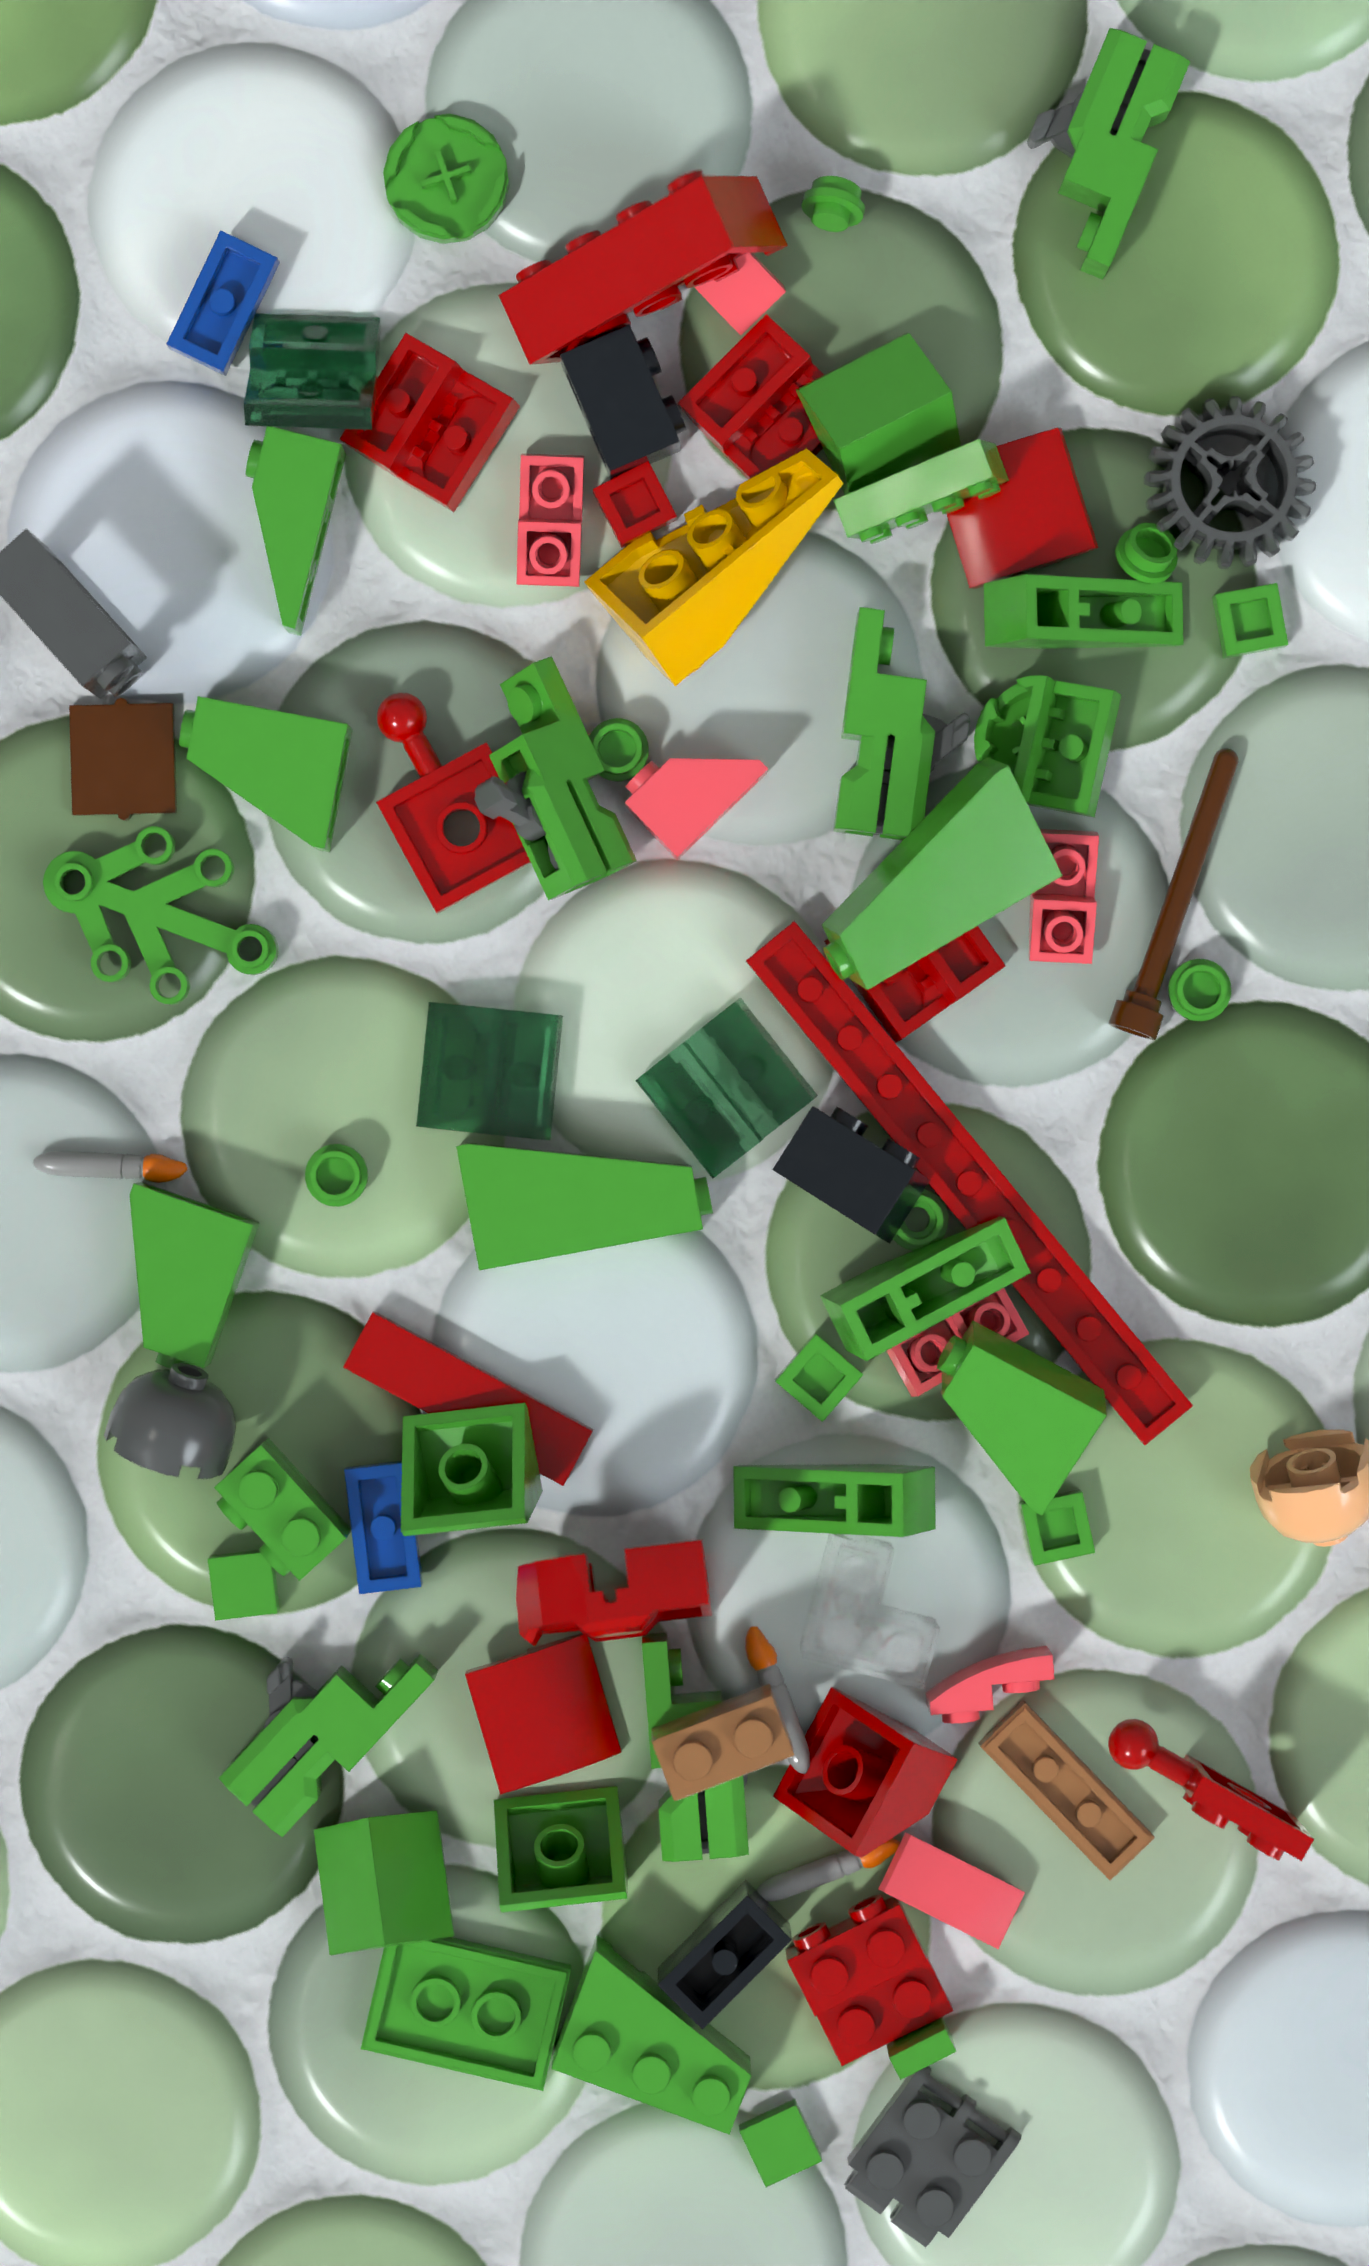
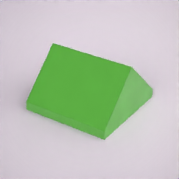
(881, 413)
(468, 1470)
(560, 1849)
(383, 1882)

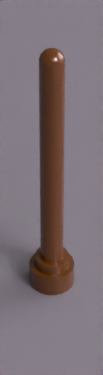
(1140, 1008)

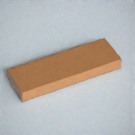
(1066, 1790)

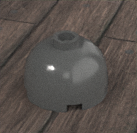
(173, 1422)

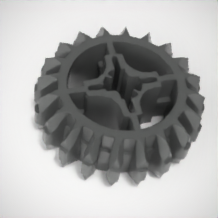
(1253, 500)

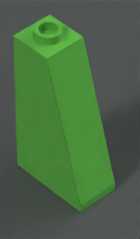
(943, 879)
(562, 1203)

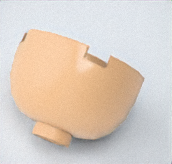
(1314, 1488)

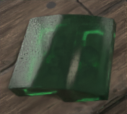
(312, 371)
(489, 1071)
(726, 1088)

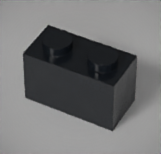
(622, 401)
(851, 1173)
(724, 1954)

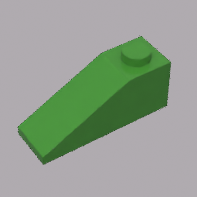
(294, 502)
(1082, 613)
(923, 1287)
(836, 1499)

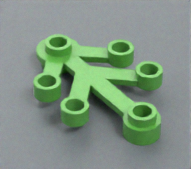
(149, 910)

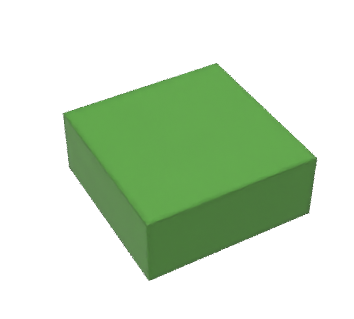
(1250, 620)
(818, 1377)
(1060, 1531)
(242, 1585)
(921, 2048)
(780, 2143)

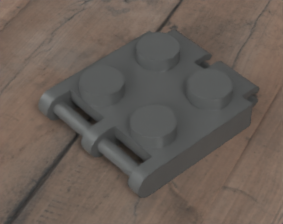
(927, 2158)

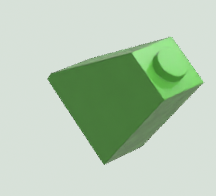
(273, 760)
(186, 1271)
(1020, 1410)

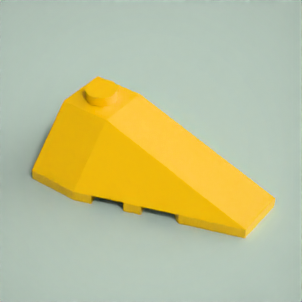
(699, 582)

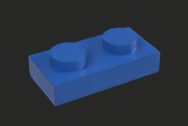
(223, 303)
(382, 1553)

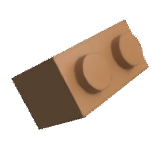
(721, 1742)

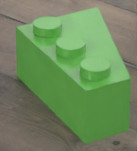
(645, 2047)

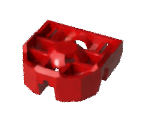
(663, 1585)

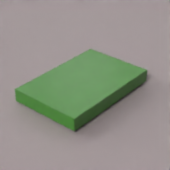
(468, 2009)

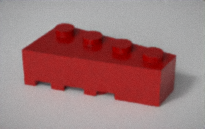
(640, 263)

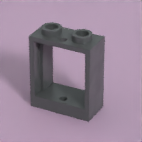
(67, 618)

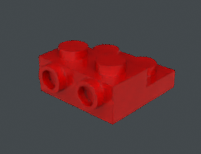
(867, 1978)

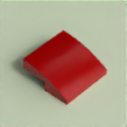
(752, 402)
(432, 423)
(1031, 520)
(932, 983)
(543, 1713)

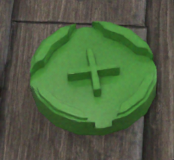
(446, 178)

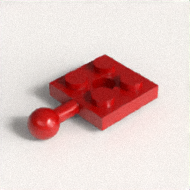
(421, 808)
(1212, 1794)

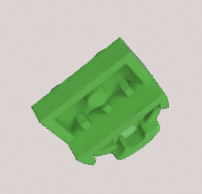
(1051, 739)

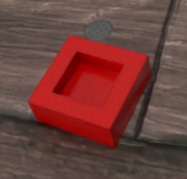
(634, 504)

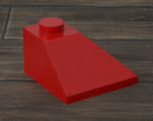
(864, 1775)

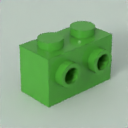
(281, 1510)

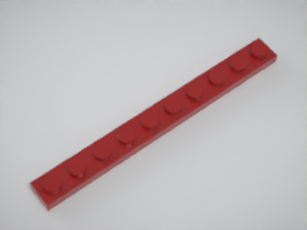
(967, 1179)

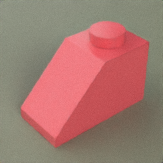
(689, 797)

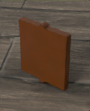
(123, 759)

